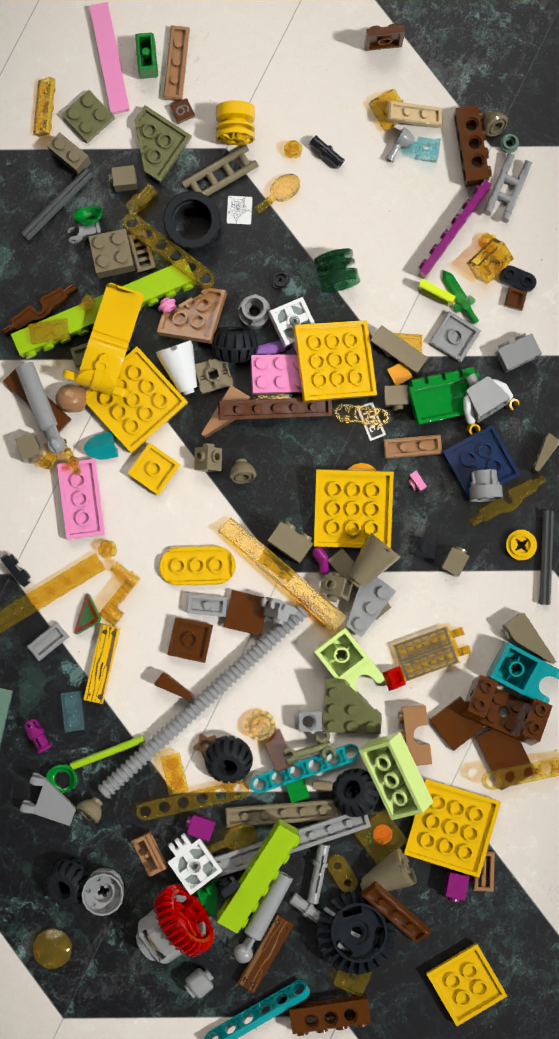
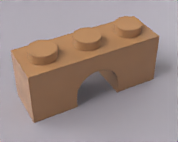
(412, 718)

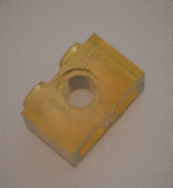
(490, 260)

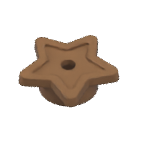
(202, 741)

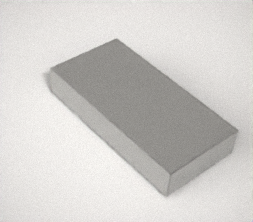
(48, 641)

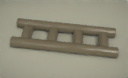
(224, 163)

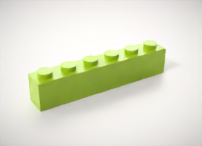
(258, 875)

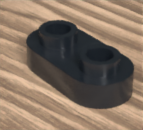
(518, 278)
(11, 562)

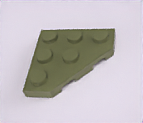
(159, 142)
(348, 710)

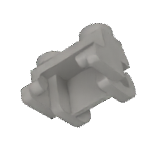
(278, 610)

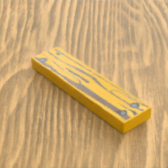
(102, 664)

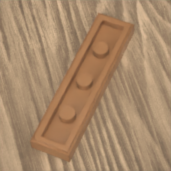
(176, 63)

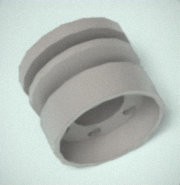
(96, 900)

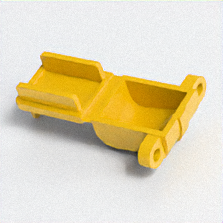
(109, 341)

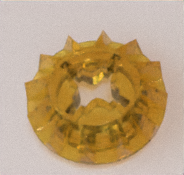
(254, 719)

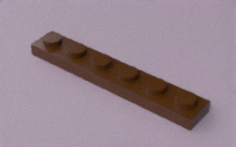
(272, 408)

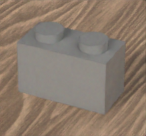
(518, 352)

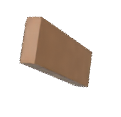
(412, 446)

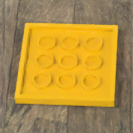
(334, 360)
(148, 405)
(352, 507)
(453, 829)

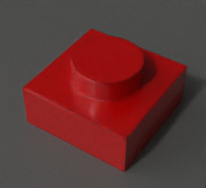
(394, 678)

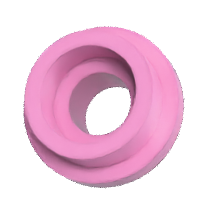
(167, 305)

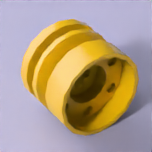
(235, 122)

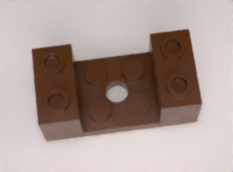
(524, 718)

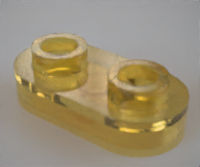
(343, 873)

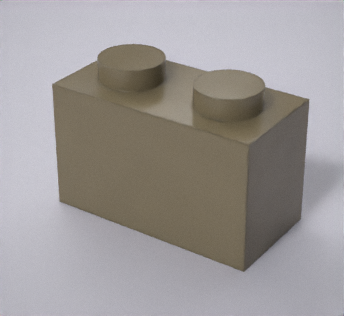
(69, 154)

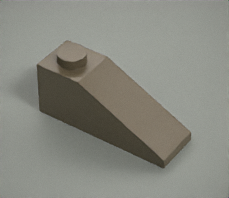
(524, 634)

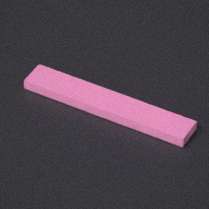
(109, 58)

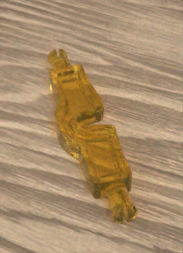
(500, 506)

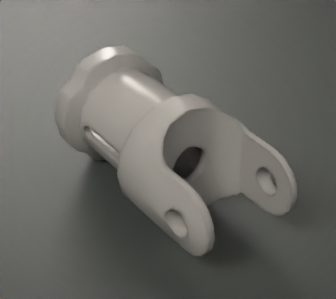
(83, 232)

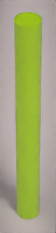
(107, 752)

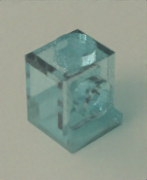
(428, 155)

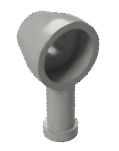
(404, 140)

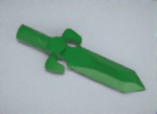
(455, 289)

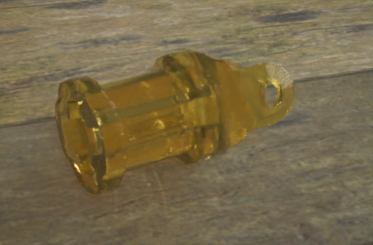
(140, 200)

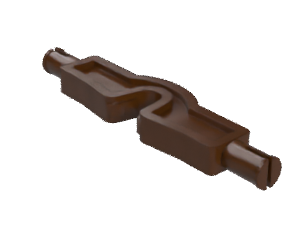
(48, 304)

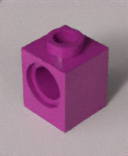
(200, 826)
(456, 885)

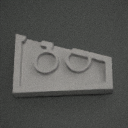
(368, 605)

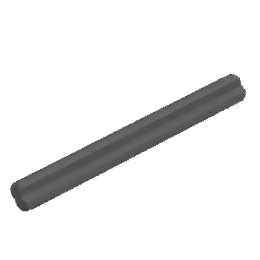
(57, 204)
(546, 557)

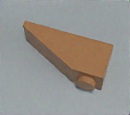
(214, 423)

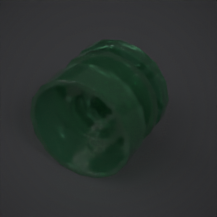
(336, 268)

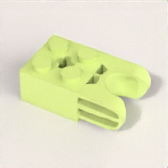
(353, 664)

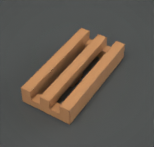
(483, 879)

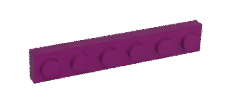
(458, 222)

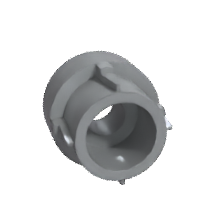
(247, 304)
(485, 486)

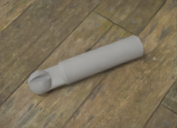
(40, 406)
(263, 916)

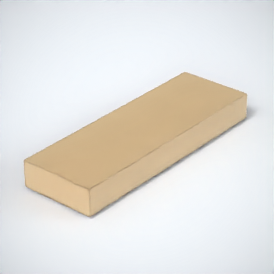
(414, 114)

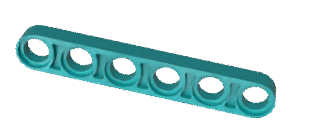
(306, 771)
(256, 1012)

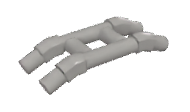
(517, 183)

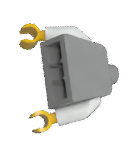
(484, 399)

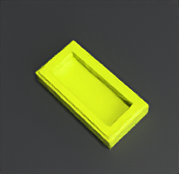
(436, 292)

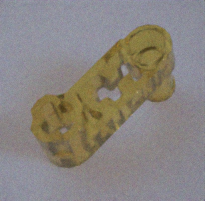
(110, 611)

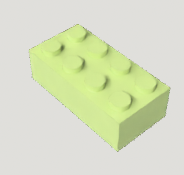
(396, 776)

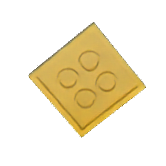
(466, 984)

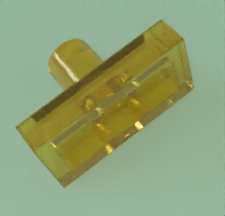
(49, 331)

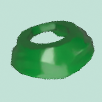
(82, 214)
(65, 768)

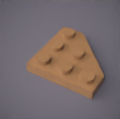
(194, 318)

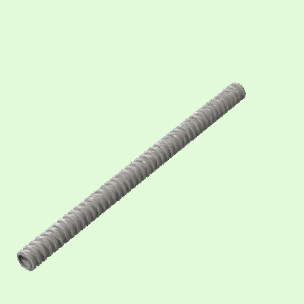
(199, 704)

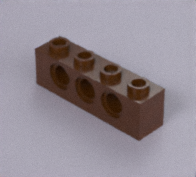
(472, 116)
(321, 1008)

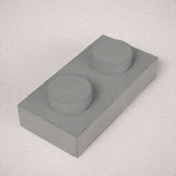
(207, 605)

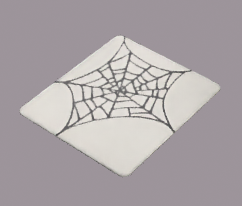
(239, 210)

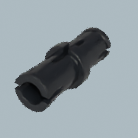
(317, 143)

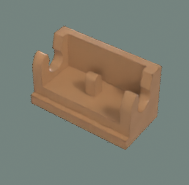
(149, 854)

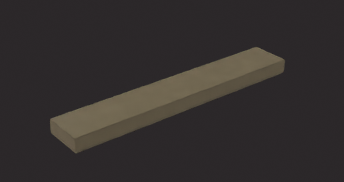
(288, 812)

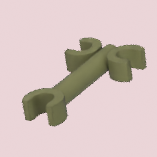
(322, 746)

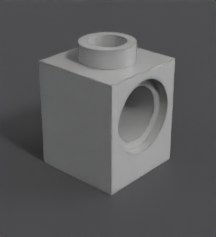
(317, 725)

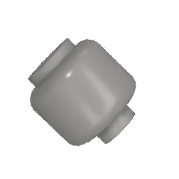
(199, 983)

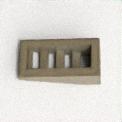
(135, 253)
(547, 447)

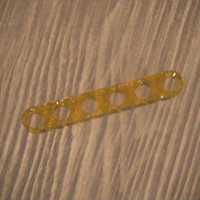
(168, 251)
(519, 777)
(193, 802)

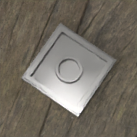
(454, 337)

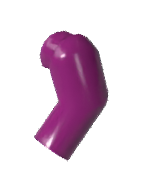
(322, 559)

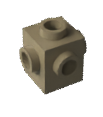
(208, 458)
(336, 587)

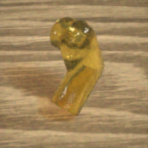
(49, 459)

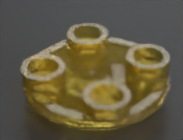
(52, 948)

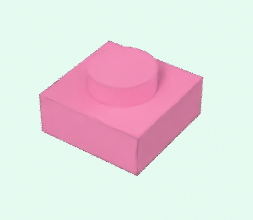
(416, 482)

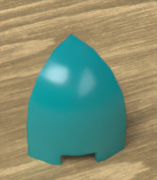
(101, 446)

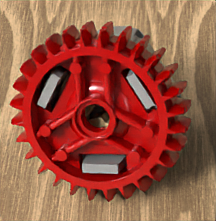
(175, 927)

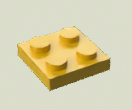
(154, 469)

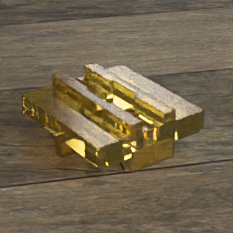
(378, 107)
(358, 985)

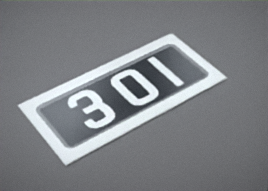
(372, 431)

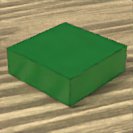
(297, 790)

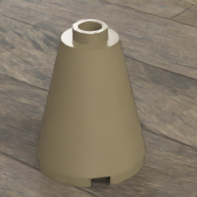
(372, 561)
(391, 873)

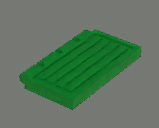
(439, 397)

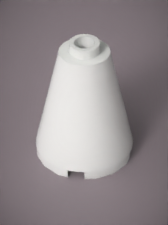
(180, 366)

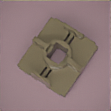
(209, 385)

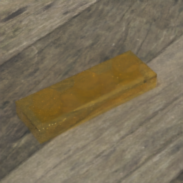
(44, 107)

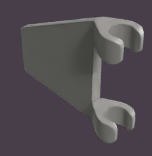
(51, 802)

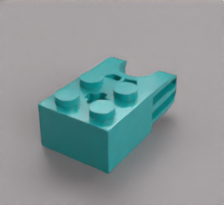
(528, 674)

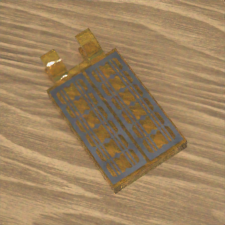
(429, 652)

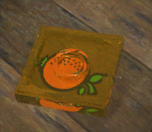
(381, 837)

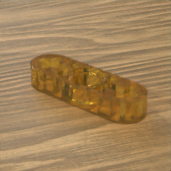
(348, 407)

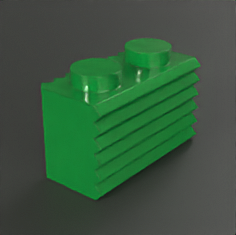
(146, 55)

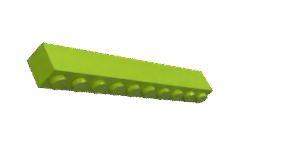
(153, 287)

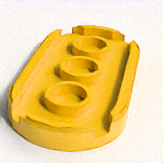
(197, 565)

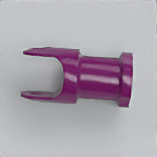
(37, 735)

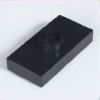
(227, 885)

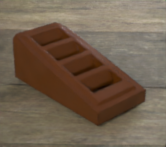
(168, 683)

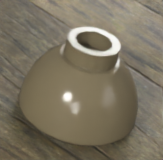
(494, 123)
(242, 472)
(90, 809)

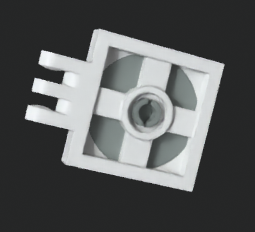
(287, 316)
(193, 863)

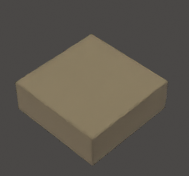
(321, 785)

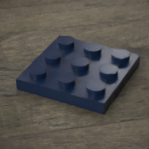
(480, 452)

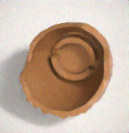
(71, 398)

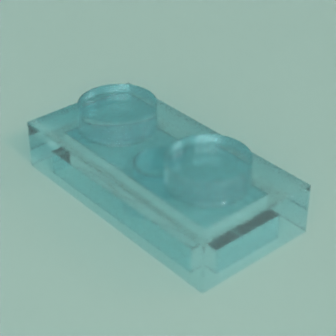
(72, 711)

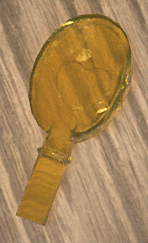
(281, 190)
(235, 838)

